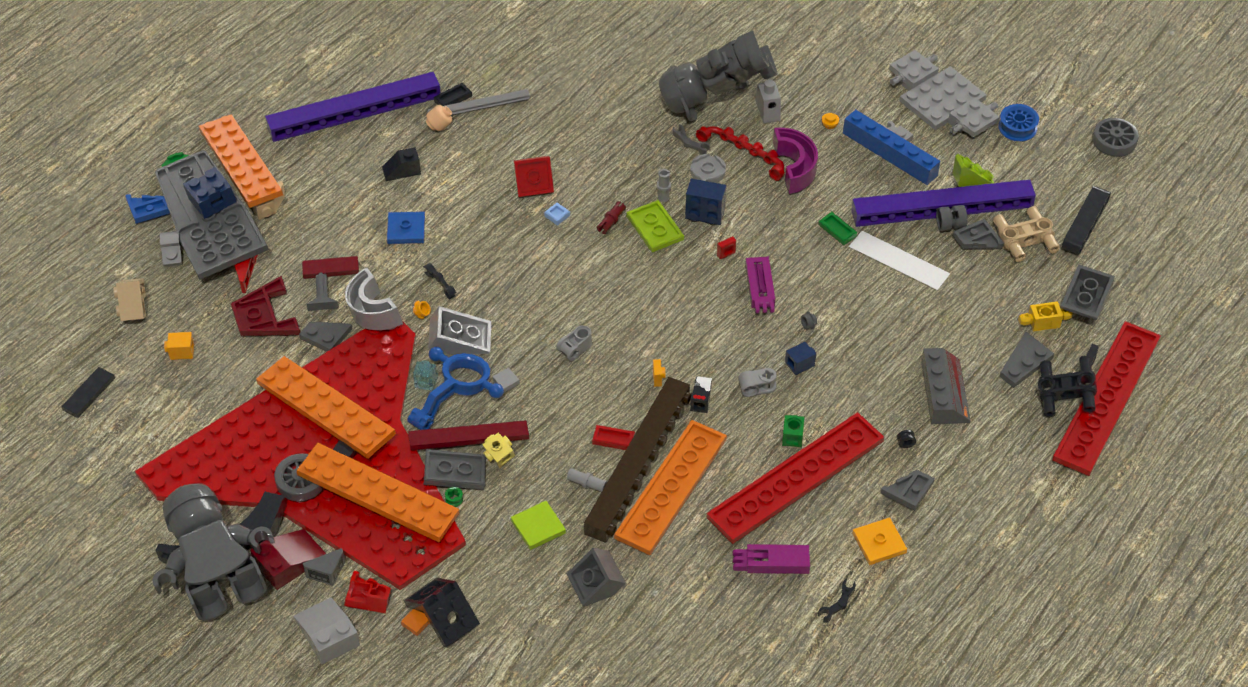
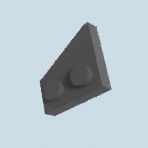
(978, 236)
(325, 334)
(909, 489)

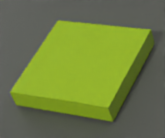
(538, 525)

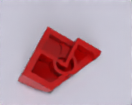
(367, 594)

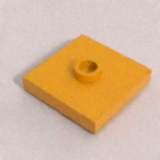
(879, 541)

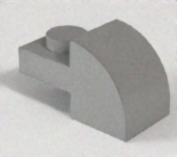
(171, 248)

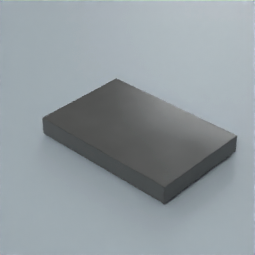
(454, 469)

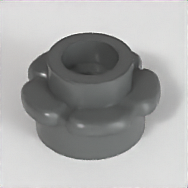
(808, 320)

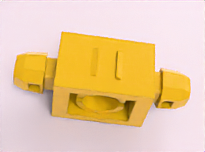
(1044, 316)

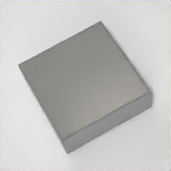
(506, 379)

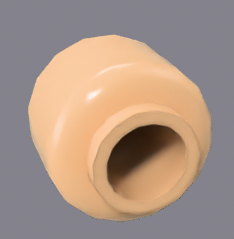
(439, 117)

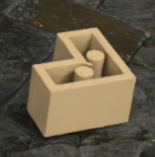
(130, 299)

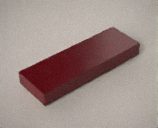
(330, 267)

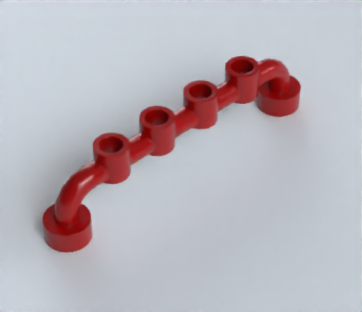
(726, 134)

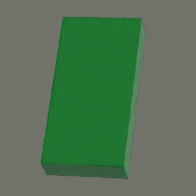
(837, 228)

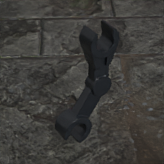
(431, 272)
(840, 605)

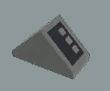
(326, 567)

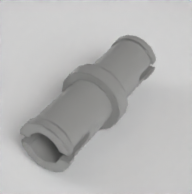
(663, 185)
(587, 480)

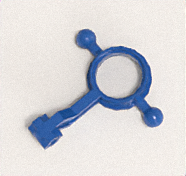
(424, 418)

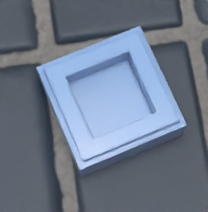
(557, 213)

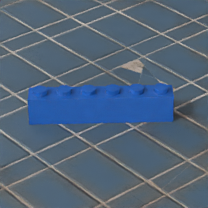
(891, 147)

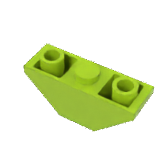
(970, 174)

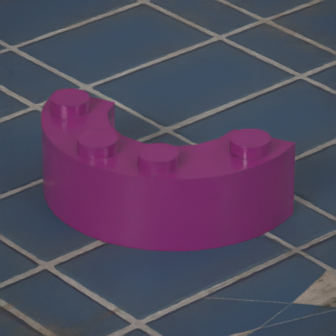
(803, 151)

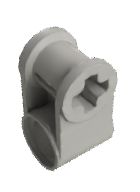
(575, 342)
(756, 383)

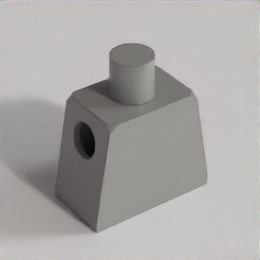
(766, 94)

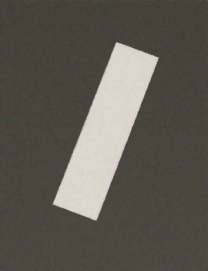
(899, 260)

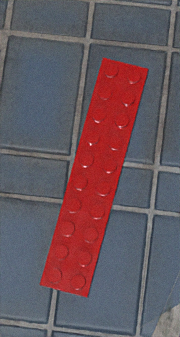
(1115, 384)
(794, 477)

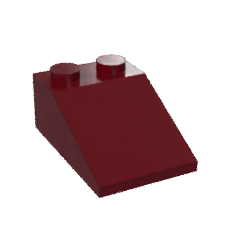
(285, 558)

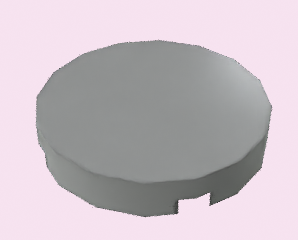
(708, 168)

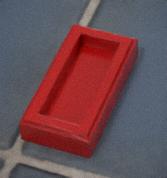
(612, 437)

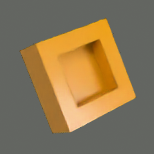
(658, 373)

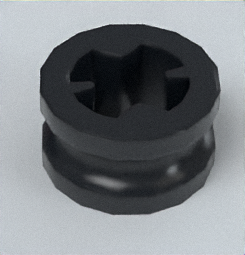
(906, 438)

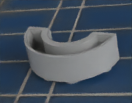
(366, 311)

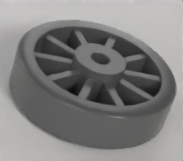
(1115, 137)
(291, 485)

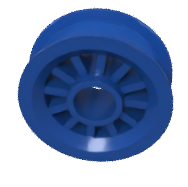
(1018, 122)

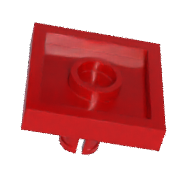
(533, 176)

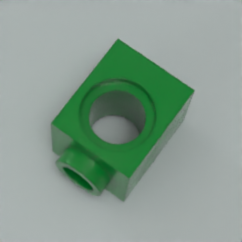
(793, 431)

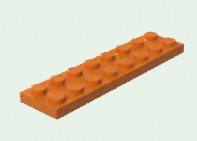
(240, 161)
(326, 407)
(670, 487)
(378, 492)

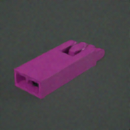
(760, 281)
(781, 559)

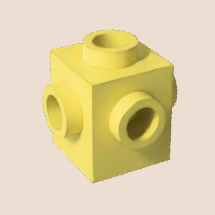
(498, 449)

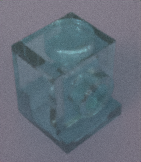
(426, 370)

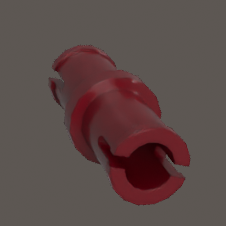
(611, 217)

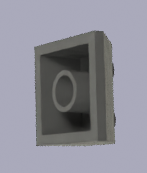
(595, 577)

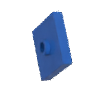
(405, 227)

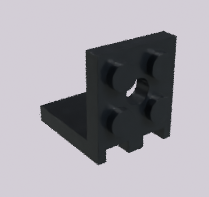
(437, 601)

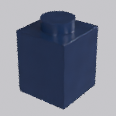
(800, 358)

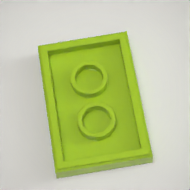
(655, 226)

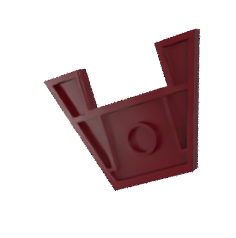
(255, 313)

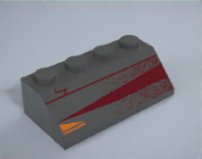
(944, 387)

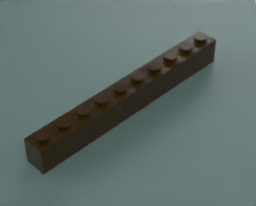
(637, 460)

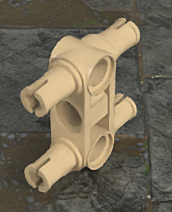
(1026, 233)

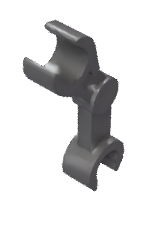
(687, 142)

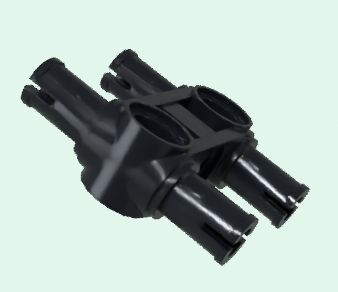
(1067, 386)

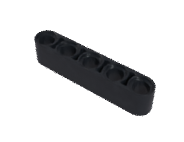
(1086, 220)

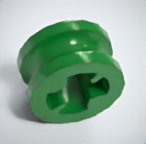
(450, 492)

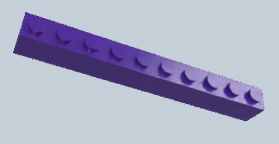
(352, 106)
(924, 204)

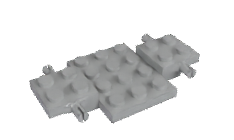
(942, 95)

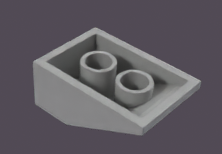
(459, 332)
(327, 630)

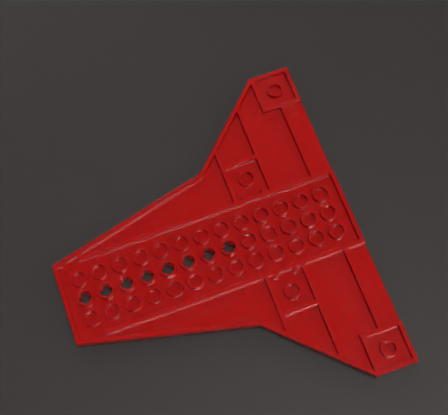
(246, 445)

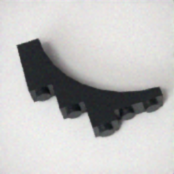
(266, 514)

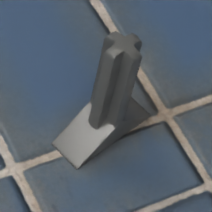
(322, 301)

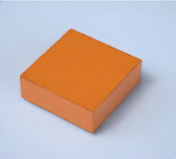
(415, 621)

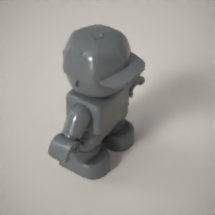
(718, 72)
(209, 552)

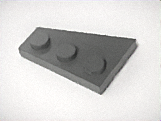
(1025, 360)

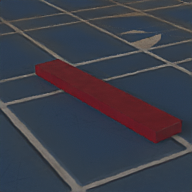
(466, 435)

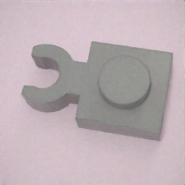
(902, 132)

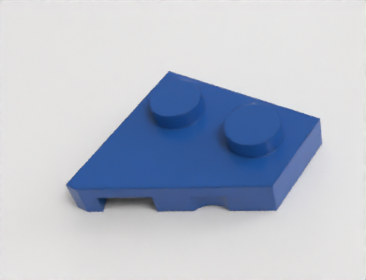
(147, 207)

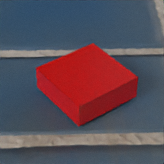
(726, 248)

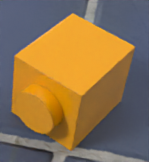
(180, 345)

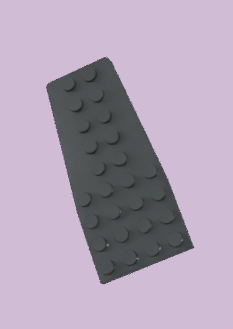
(214, 241)

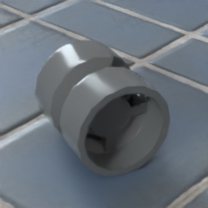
(954, 217)

